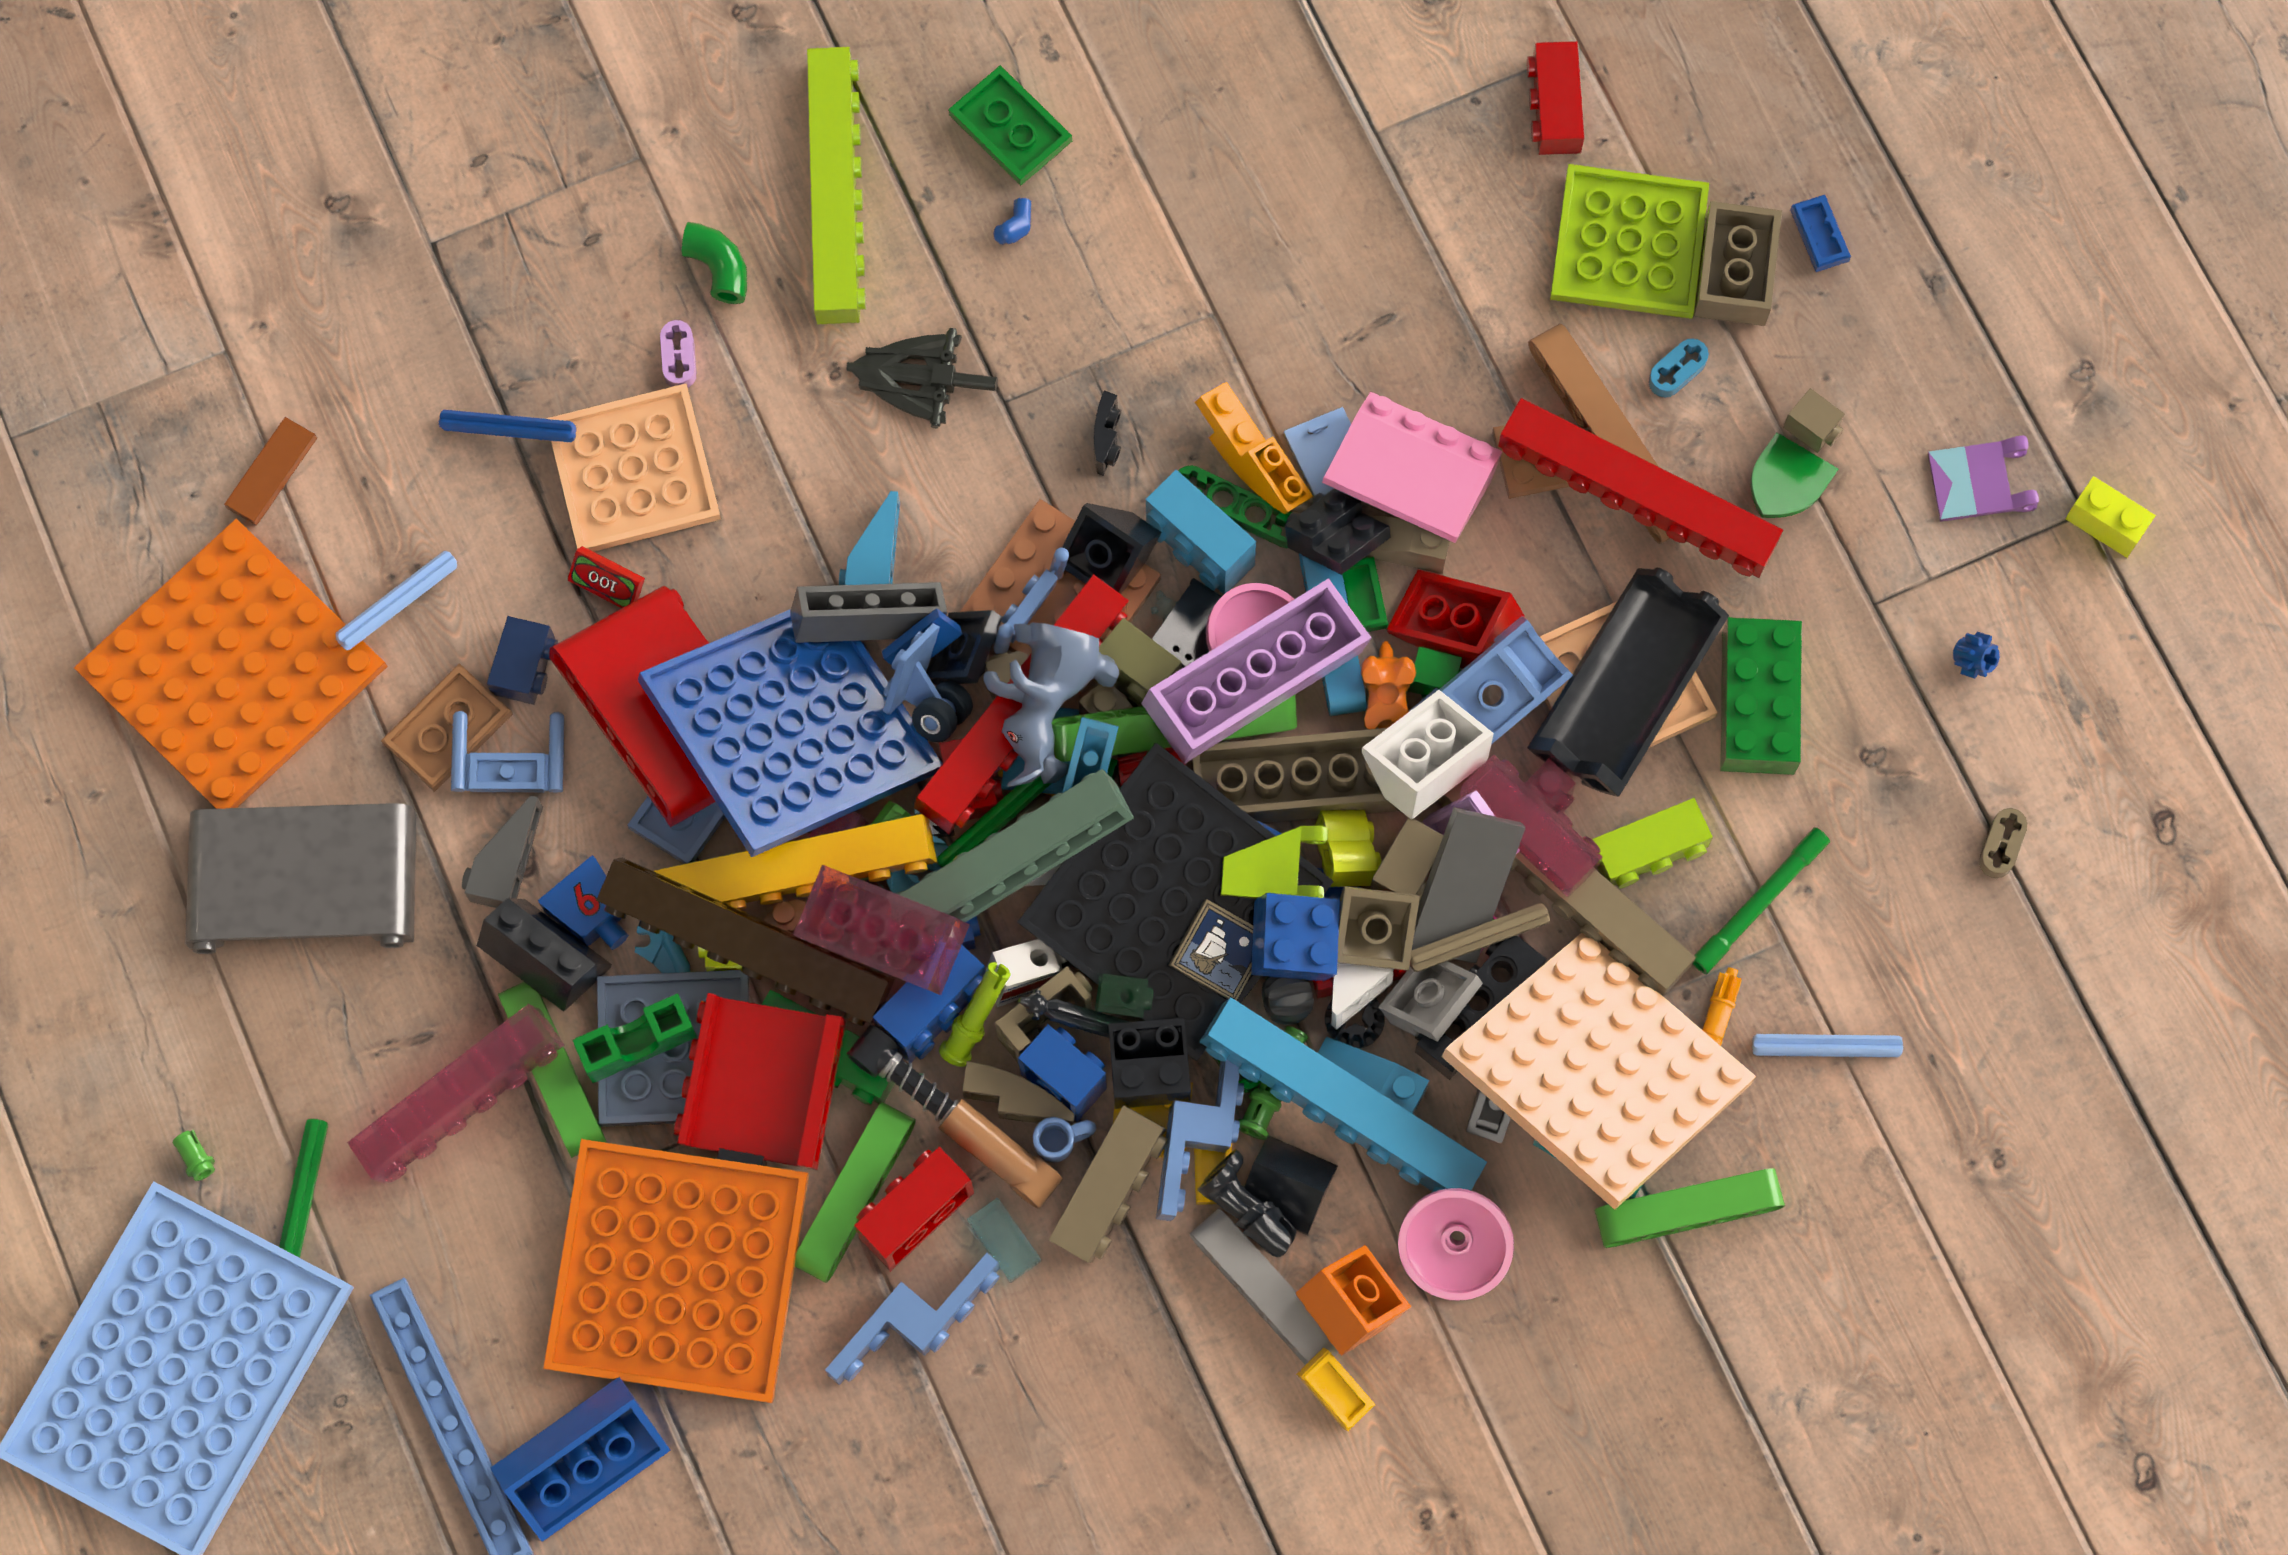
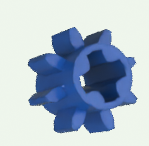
(1976, 655)

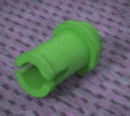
(197, 1162)

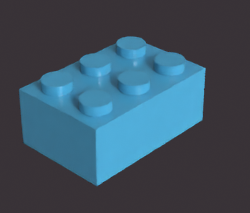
(1200, 533)

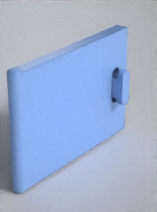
(1317, 450)

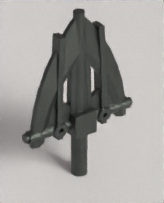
(883, 368)

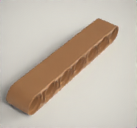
(1587, 396)

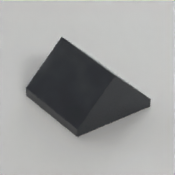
(1291, 1181)

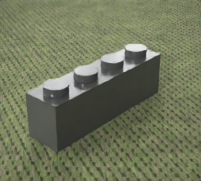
(862, 610)

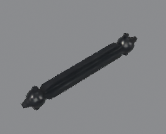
(1068, 1014)

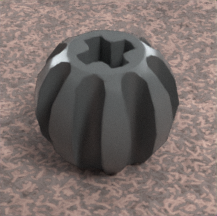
(1287, 999)

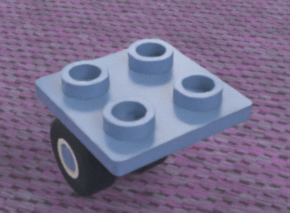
(938, 707)

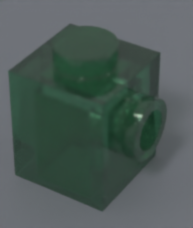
(1123, 995)

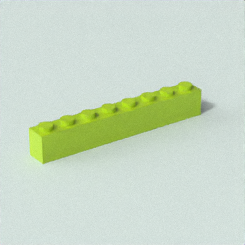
(834, 185)

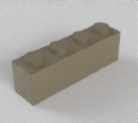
(1108, 1184)

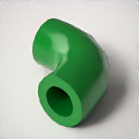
(721, 257)

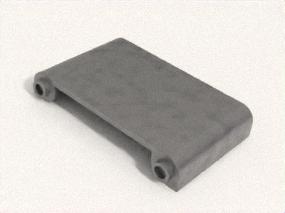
(301, 874)

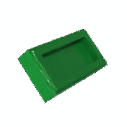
(1365, 595)

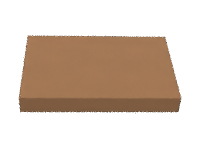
(425, 733)

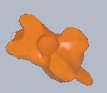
(1387, 682)

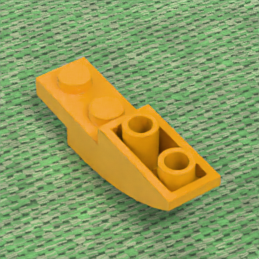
(1250, 456)

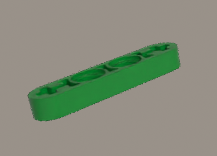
(1241, 502)

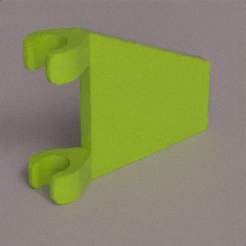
(1271, 866)

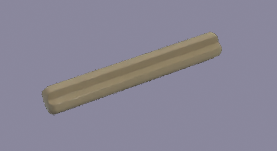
(1479, 937)

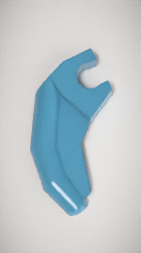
(663, 952)

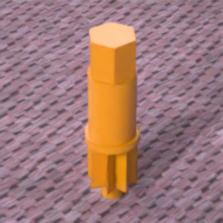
(1722, 1004)

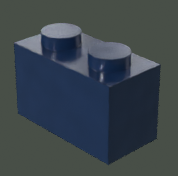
(521, 660)

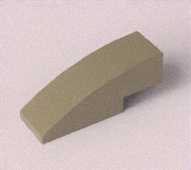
(1016, 1096)

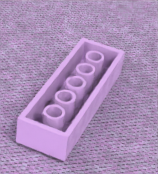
(1255, 670)

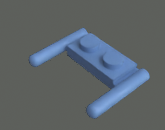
(1036, 593)
(507, 770)

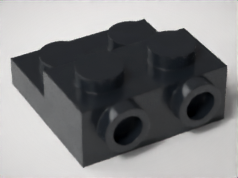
(1335, 531)

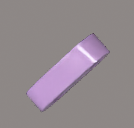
(670, 355)

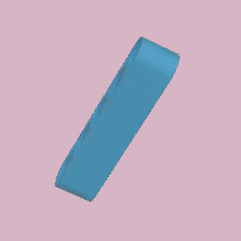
(1344, 685)

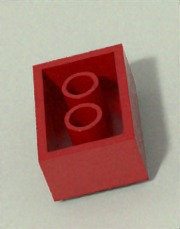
(913, 1207)

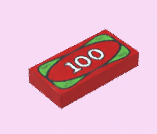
(605, 578)

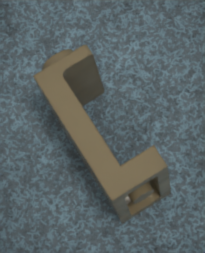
(1018, 1023)

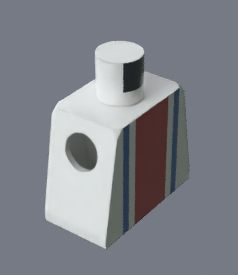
(1030, 968)

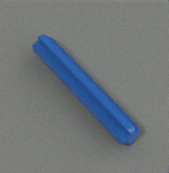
(507, 426)

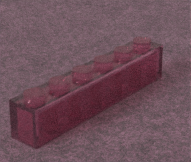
(456, 1094)

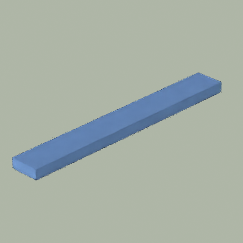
(449, 1420)

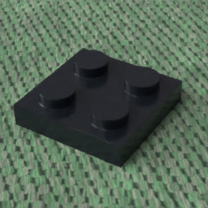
(966, 656)

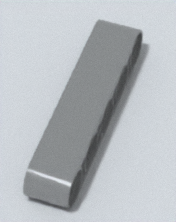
(1260, 1285)

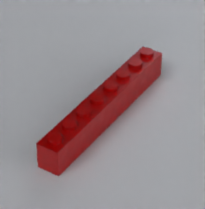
(1639, 488)
(985, 749)

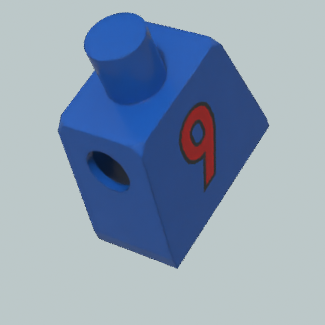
(575, 906)

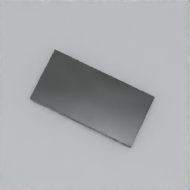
(1466, 876)

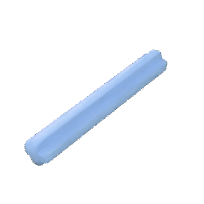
(396, 600)
(1827, 1045)

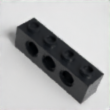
(1510, 954)

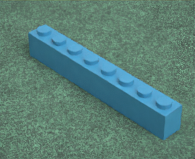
(1339, 1100)

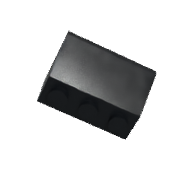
(540, 952)

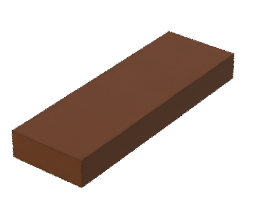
(270, 471)

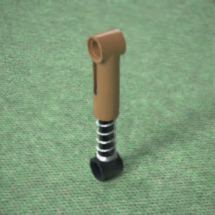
(1025, 1173)

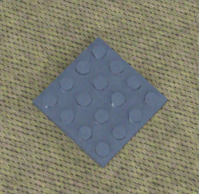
(653, 1088)

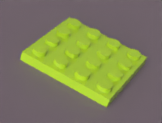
(1630, 241)

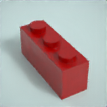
(1556, 98)

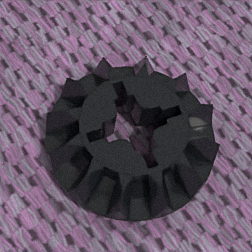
(1357, 1035)

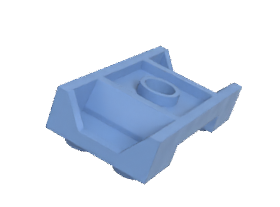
(1522, 670)

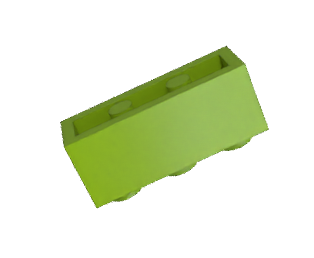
(1653, 843)

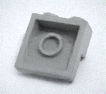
(1430, 999)

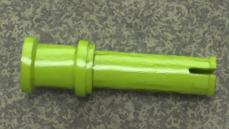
(969, 1027)

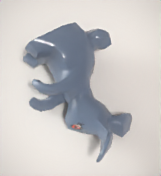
(1058, 670)

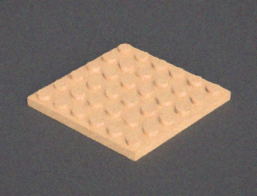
(1599, 1069)

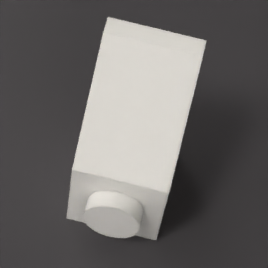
(1355, 988)

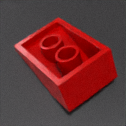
(1452, 615)

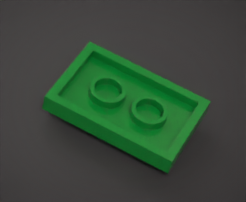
(1010, 125)

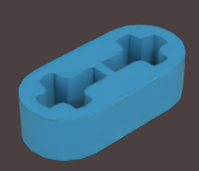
(1683, 374)

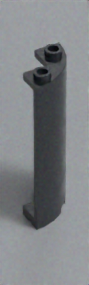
(1629, 681)

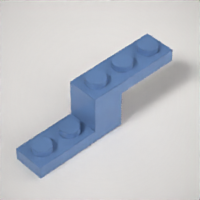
(1198, 1128)
(914, 1320)

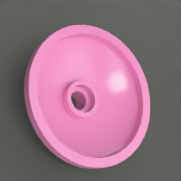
(1241, 609)
(1451, 1266)

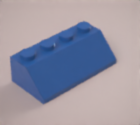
(580, 1459)

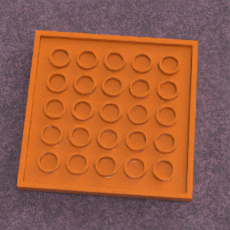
(229, 667)
(676, 1271)

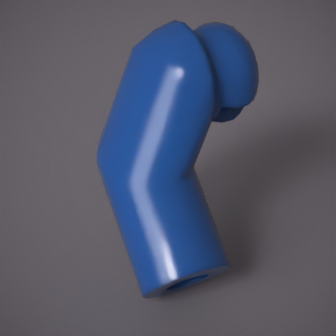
(1017, 226)

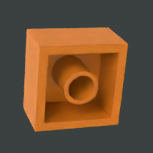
(1353, 1300)

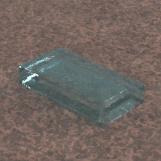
(1004, 1240)

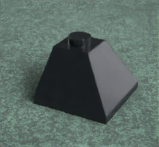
(1109, 545)

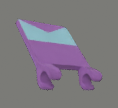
(1975, 480)

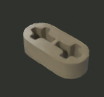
(2011, 846)

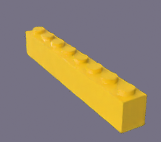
(794, 865)

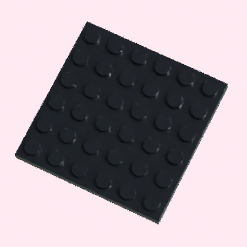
(1140, 887)

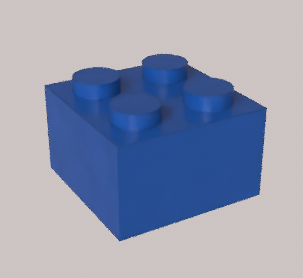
(1295, 937)
(1064, 1070)

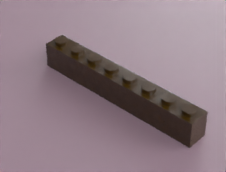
(745, 940)

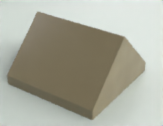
(1376, 927)

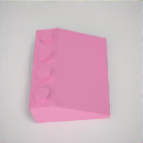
(1413, 467)

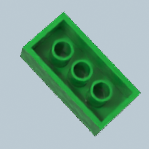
(1761, 696)

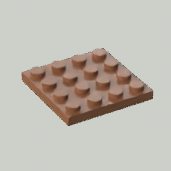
(1032, 553)

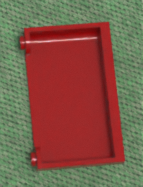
(604, 672)

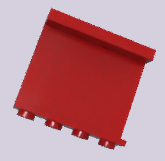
(760, 1081)

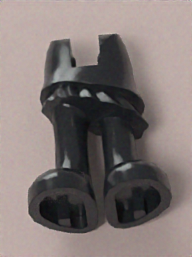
(1260, 1219)

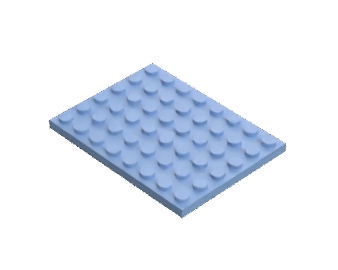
(174, 1371)

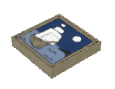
(1216, 951)

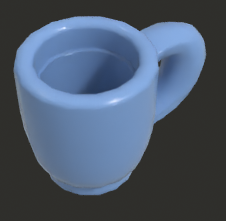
(1056, 1138)

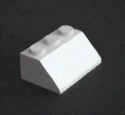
(1427, 753)

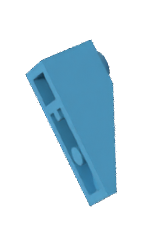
(875, 551)
(1091, 750)
(1379, 1073)

